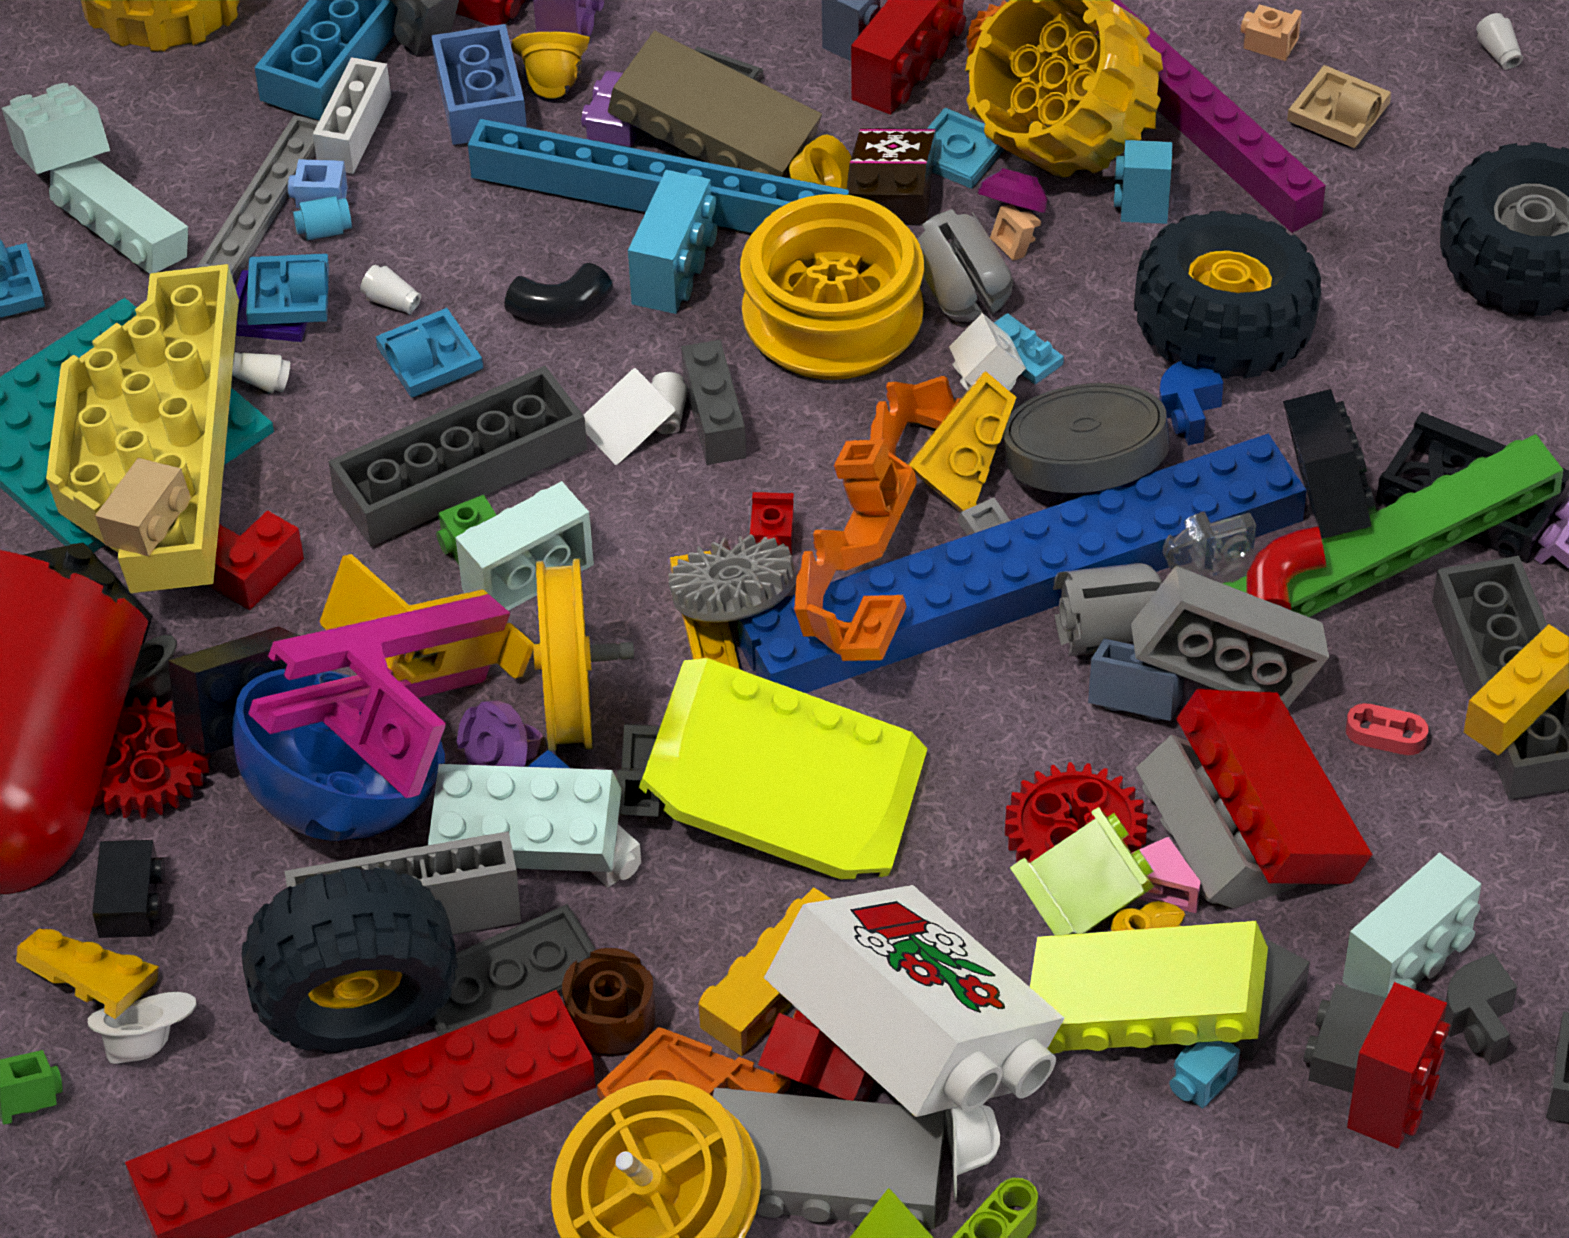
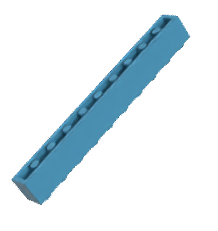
(623, 174)

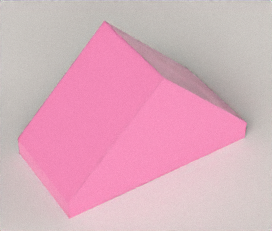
(1172, 877)

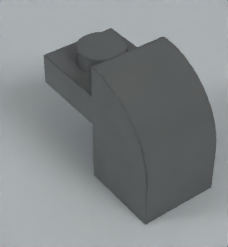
(637, 747)
(1475, 1001)

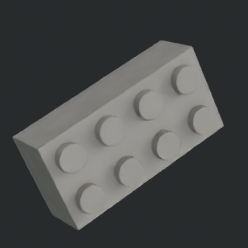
(1228, 637)

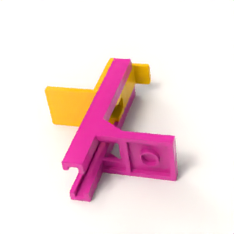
(397, 658)

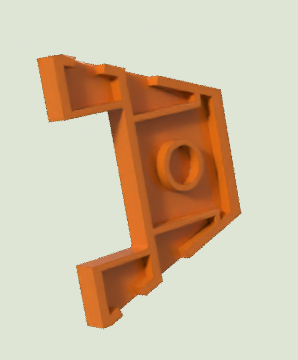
(680, 1058)

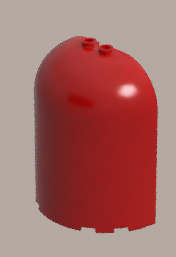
(61, 697)

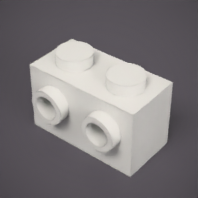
(986, 349)

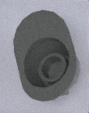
(151, 670)

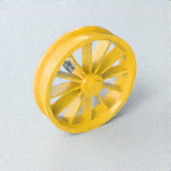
(567, 654)

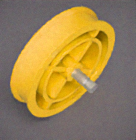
(656, 1166)

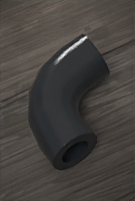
(559, 301)

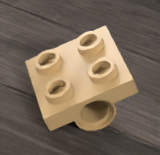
(1339, 106)

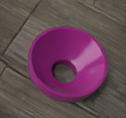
(1014, 189)

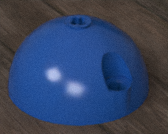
(312, 775)

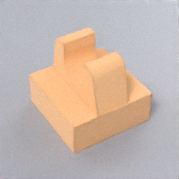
(1014, 231)

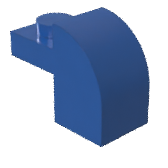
(1188, 393)

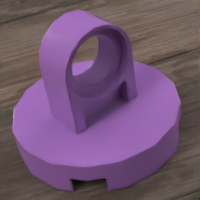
(497, 736)

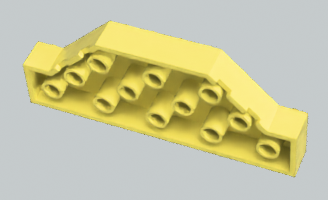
(157, 396)

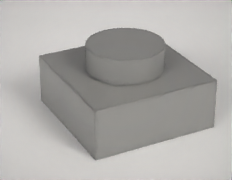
(982, 517)

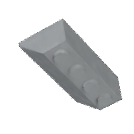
(1203, 826)

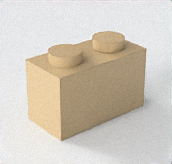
(143, 507)

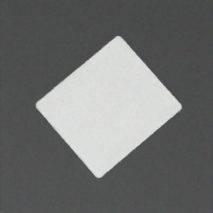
(626, 416)

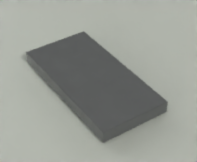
(513, 968)

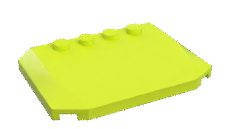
(783, 771)

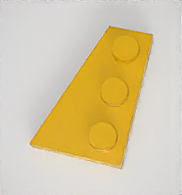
(963, 445)
(93, 971)

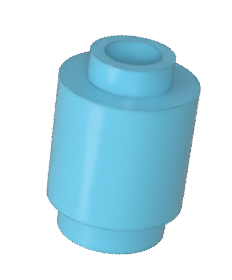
(322, 217)

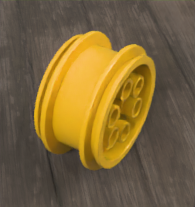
(832, 286)

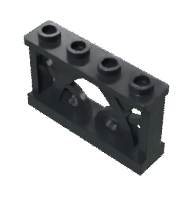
(1455, 446)

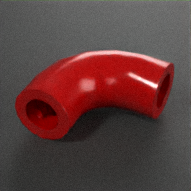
(1281, 562)

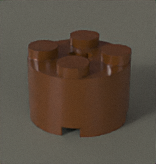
(610, 1000)

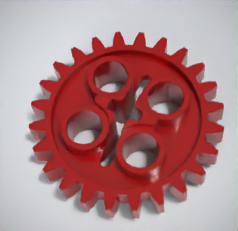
(148, 762)
(1035, 832)

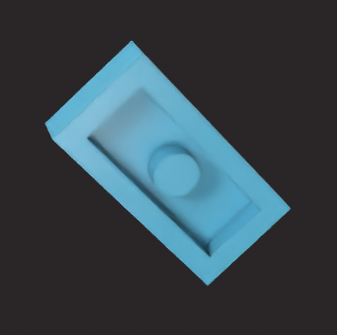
(1035, 354)

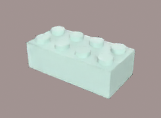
(551, 813)

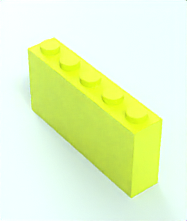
(1153, 985)

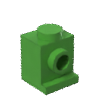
(27, 1084)

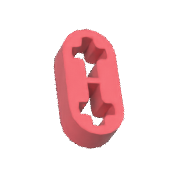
(1386, 729)

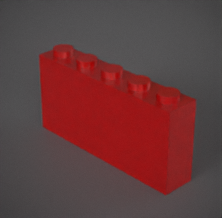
(1273, 787)

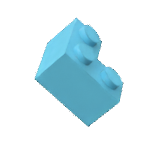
(1145, 181)

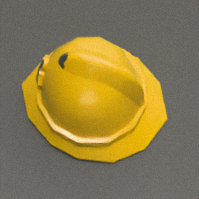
(551, 60)

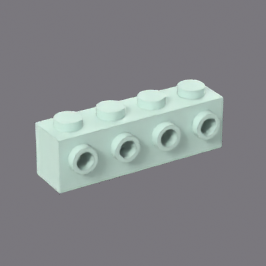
(119, 214)

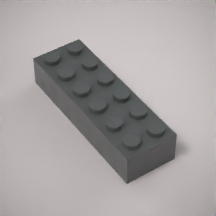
(458, 455)
(1487, 621)

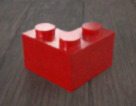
(257, 560)
(810, 1057)

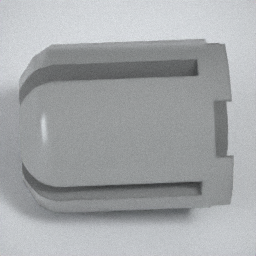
(963, 266)
(1102, 604)

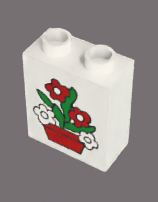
(915, 1000)

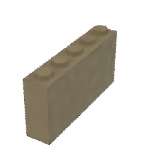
(711, 109)

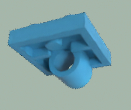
(18, 281)
(287, 289)
(429, 352)

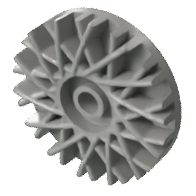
(732, 581)

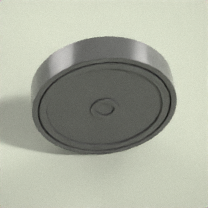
(1086, 437)

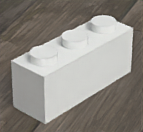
(353, 113)

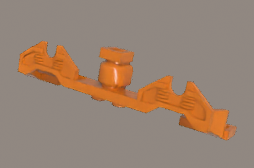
(878, 491)

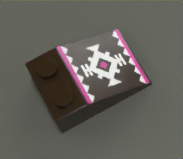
(894, 170)

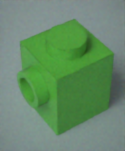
(459, 519)

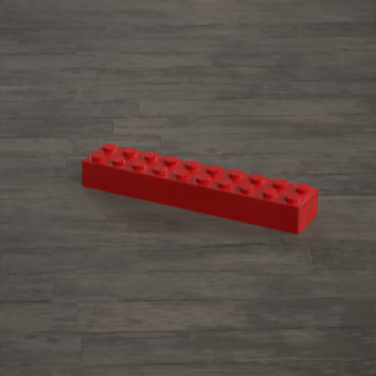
(363, 1123)

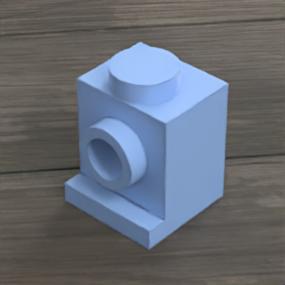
(317, 180)

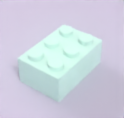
(55, 128)
(504, 549)
(1413, 929)

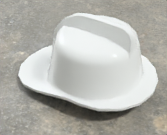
(142, 1026)
(971, 1138)

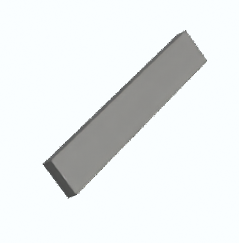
(261, 199)

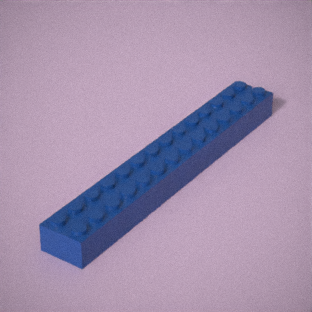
(1013, 566)

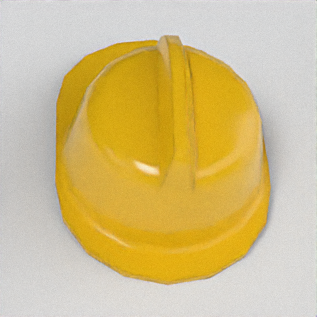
(822, 162)

